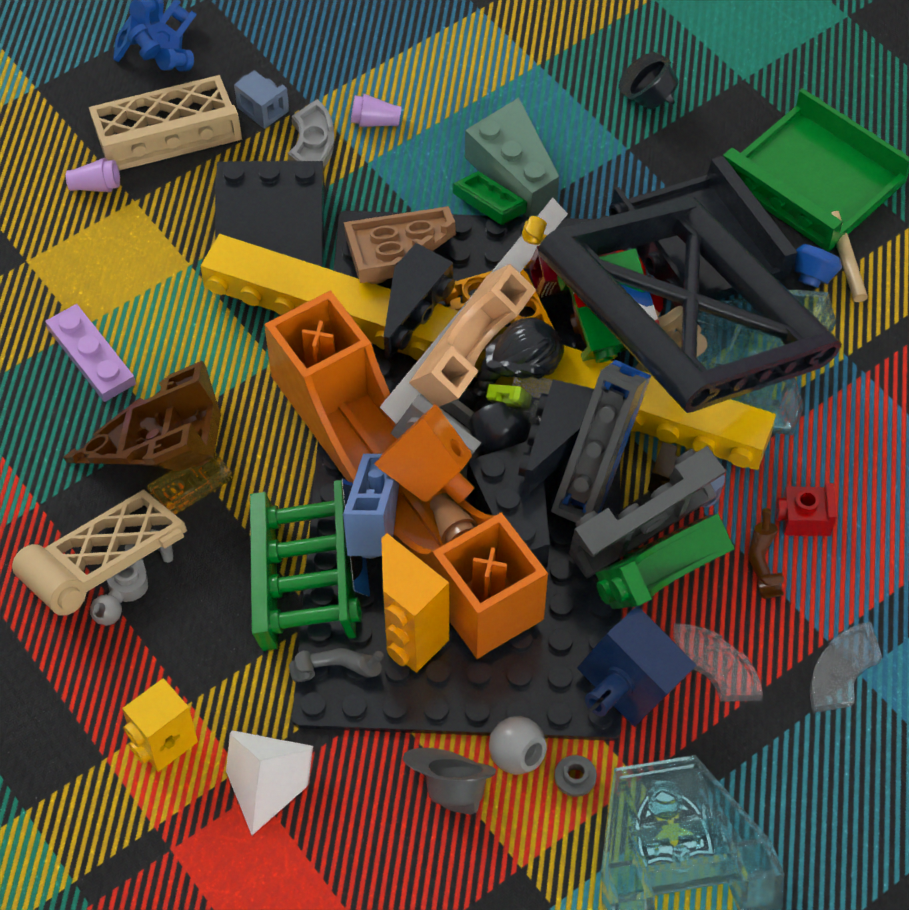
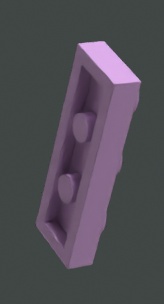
(90, 352)

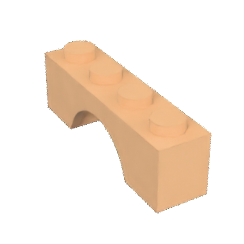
(453, 359)

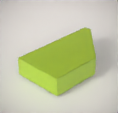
(511, 395)

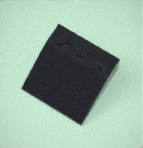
(273, 206)

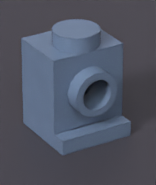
(261, 99)

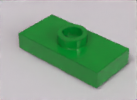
(489, 197)

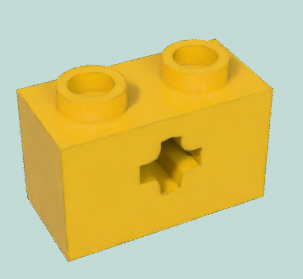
(159, 725)

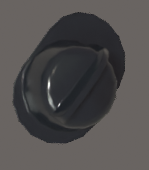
(649, 81)

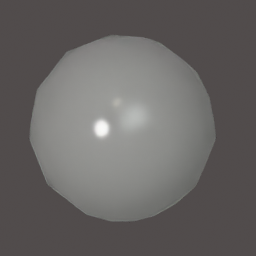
(517, 745)

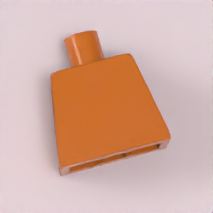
(429, 458)

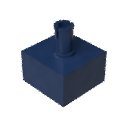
(634, 667)

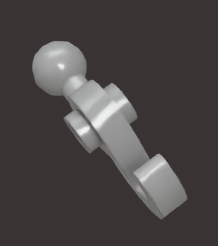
(124, 586)

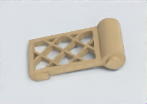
(60, 577)

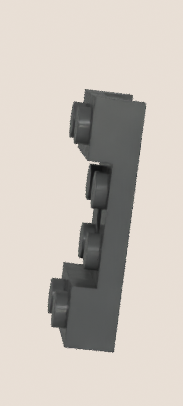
(604, 539)

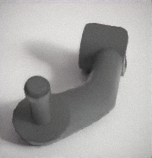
(305, 662)

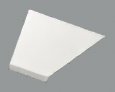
(266, 774)

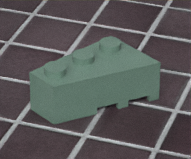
(512, 155)

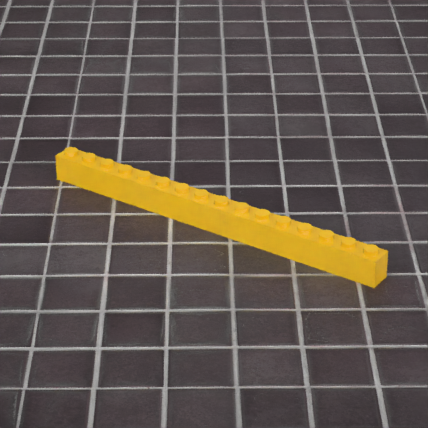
(284, 283)

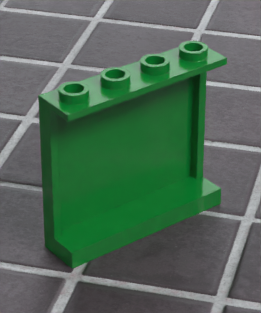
(820, 165)

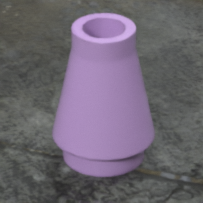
(372, 112)
(95, 176)

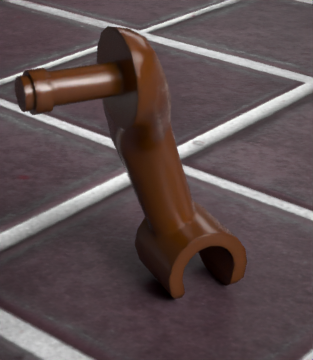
(762, 538)

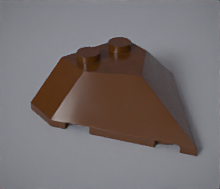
(165, 431)

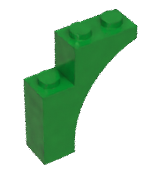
(662, 562)

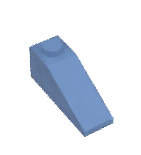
(370, 509)

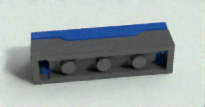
(601, 440)

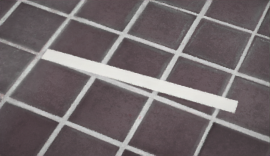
(518, 257)

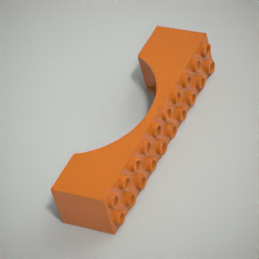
(338, 390)

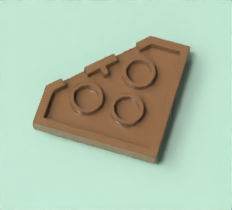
(383, 241)

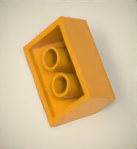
(413, 606)

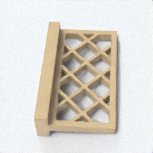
(171, 135)

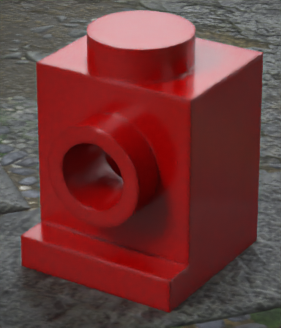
(807, 510)

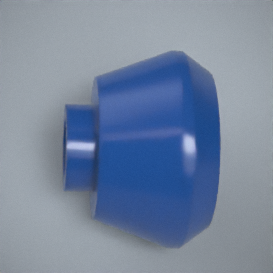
(816, 265)

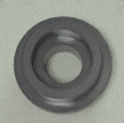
(572, 786)

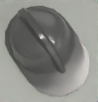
(450, 778)

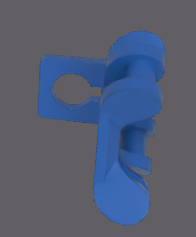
(156, 38)

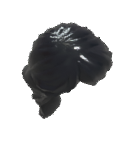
(522, 351)

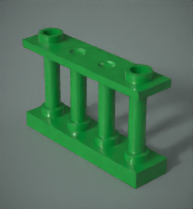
(268, 585)

